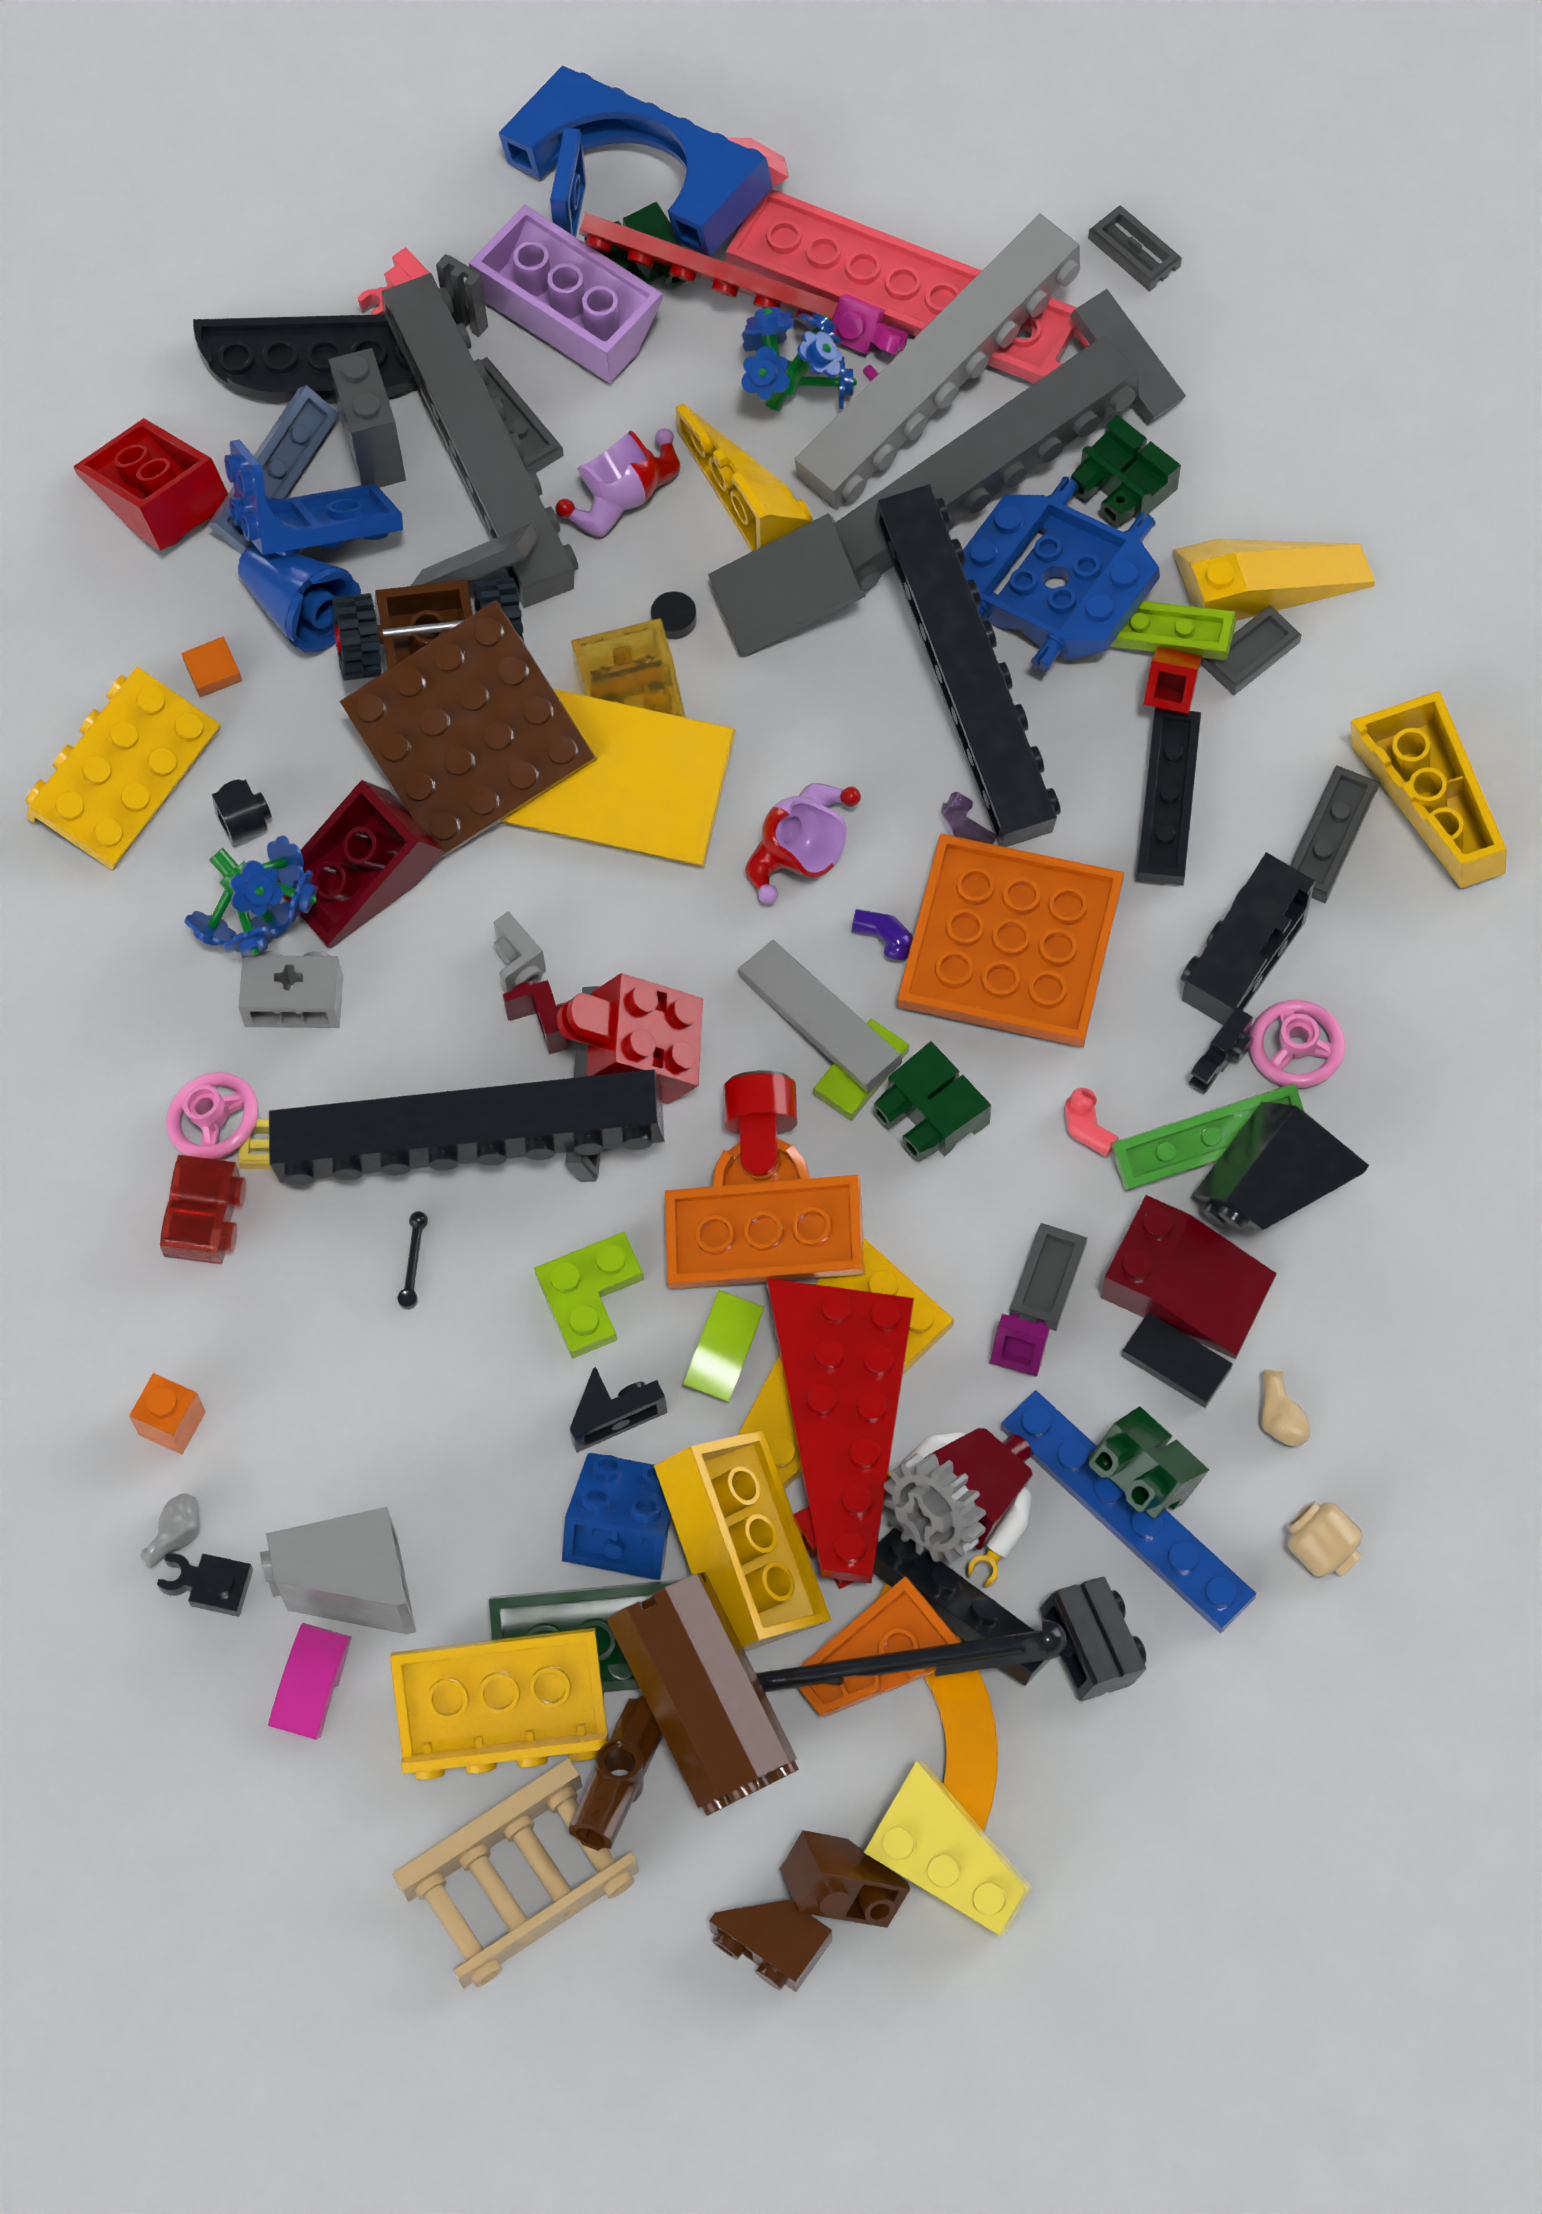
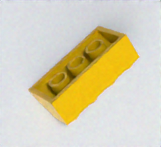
(743, 1536)

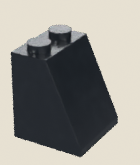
(1275, 1169)

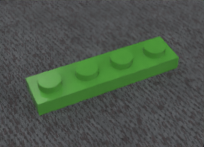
(1189, 1140)

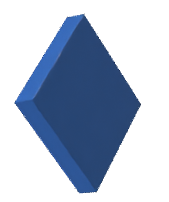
(569, 182)

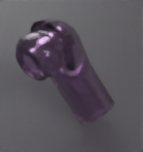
(960, 825)

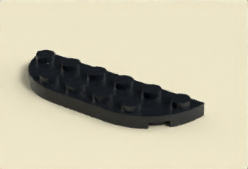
(280, 354)

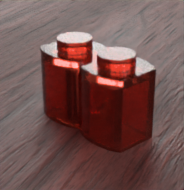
(201, 1209)

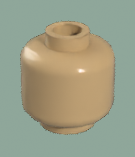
(1324, 1539)

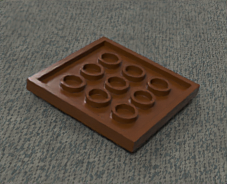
(468, 729)

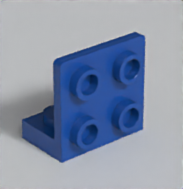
(617, 1518)

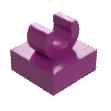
(1020, 1344)

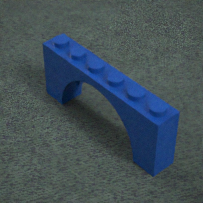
(721, 176)

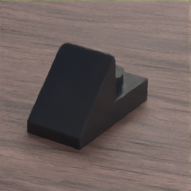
(602, 1418)

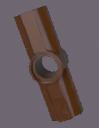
(610, 1795)

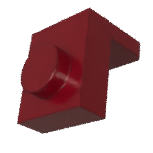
(537, 999)

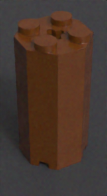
(703, 1693)

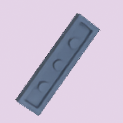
(282, 455)

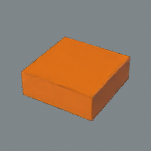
(211, 666)

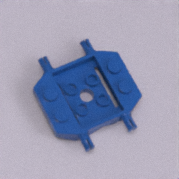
(1104, 568)

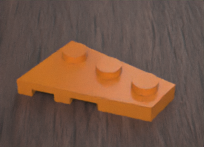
(891, 1624)

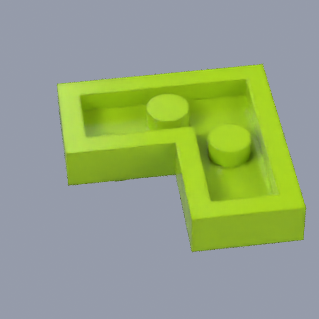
(575, 1289)

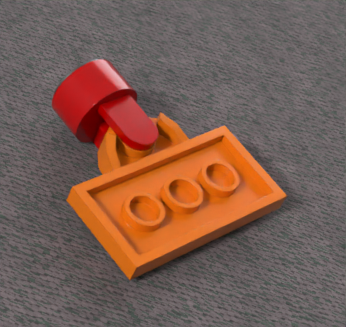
(763, 1205)

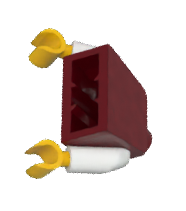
(1001, 1479)

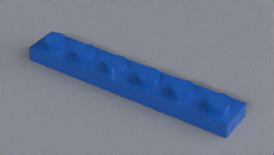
(1159, 1542)

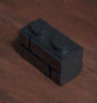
(1099, 1646)

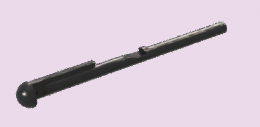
(947, 1659)

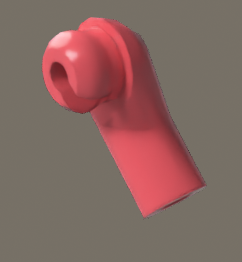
(1083, 1122)

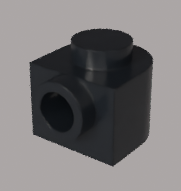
(240, 810)

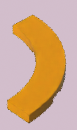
(969, 1739)

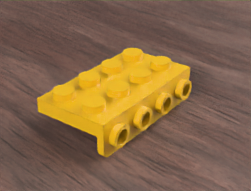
(121, 767)
(499, 1703)

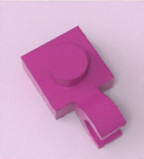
(861, 327)

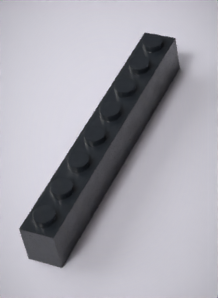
(966, 666)
(466, 1127)

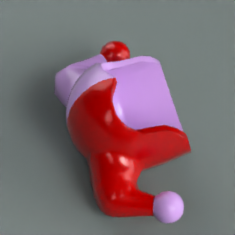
(621, 481)
(800, 837)

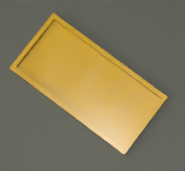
(647, 790)

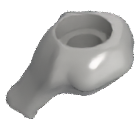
(176, 1528)

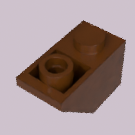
(841, 1882)
(774, 1938)

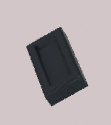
(1177, 1360)

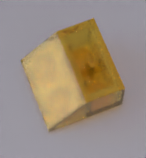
(629, 667)

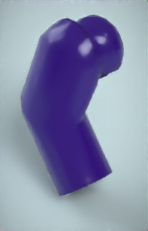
(888, 928)

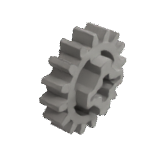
(934, 1507)

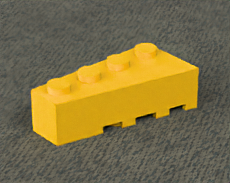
(1432, 782)

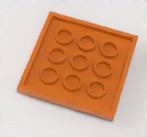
(1011, 940)

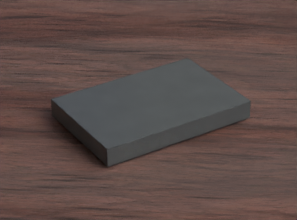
(786, 585)

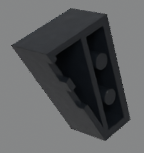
(1248, 940)

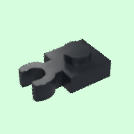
(1228, 1044)
(214, 1585)

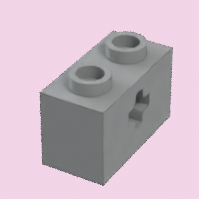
(312, 1002)

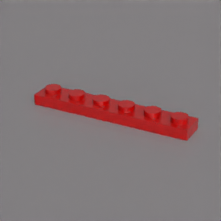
(688, 264)

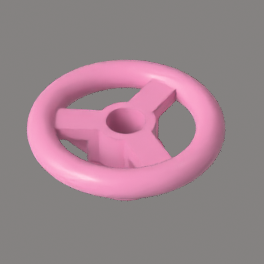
(1298, 1021)
(197, 1099)

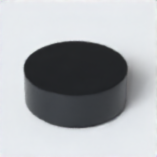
(676, 613)

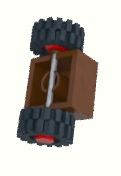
(409, 620)

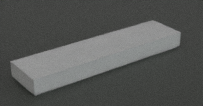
(820, 1016)

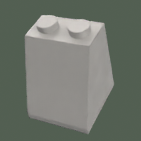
(342, 1571)

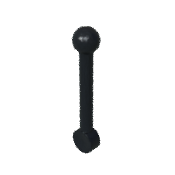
(407, 1297)

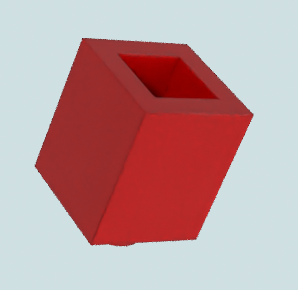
(1172, 680)

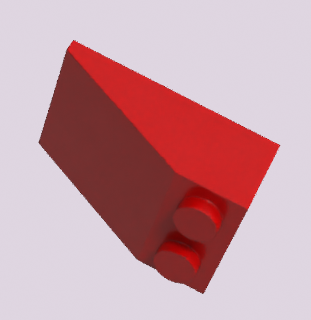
(154, 483)

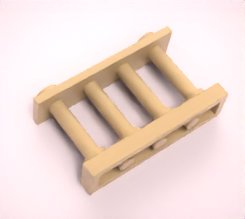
(470, 1850)

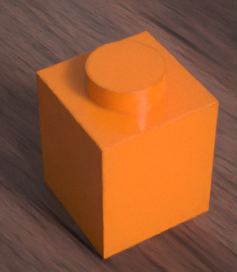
(167, 1413)

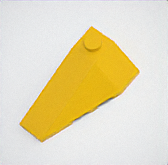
(749, 492)
(1262, 573)

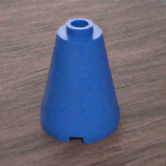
(297, 594)

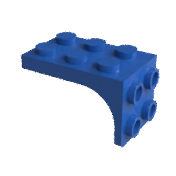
(304, 520)

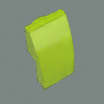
(723, 1345)

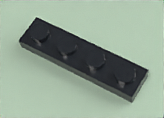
(1168, 797)
(957, 1601)

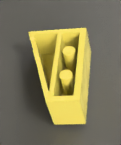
(946, 1853)

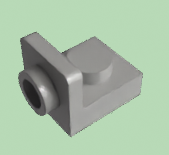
(519, 952)

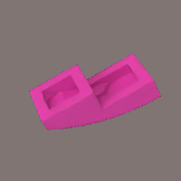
(309, 1681)

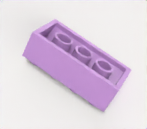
(566, 293)

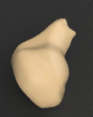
(1280, 1414)

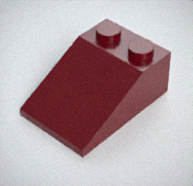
(364, 861)
(1187, 1277)

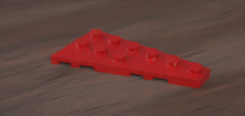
(843, 1391)

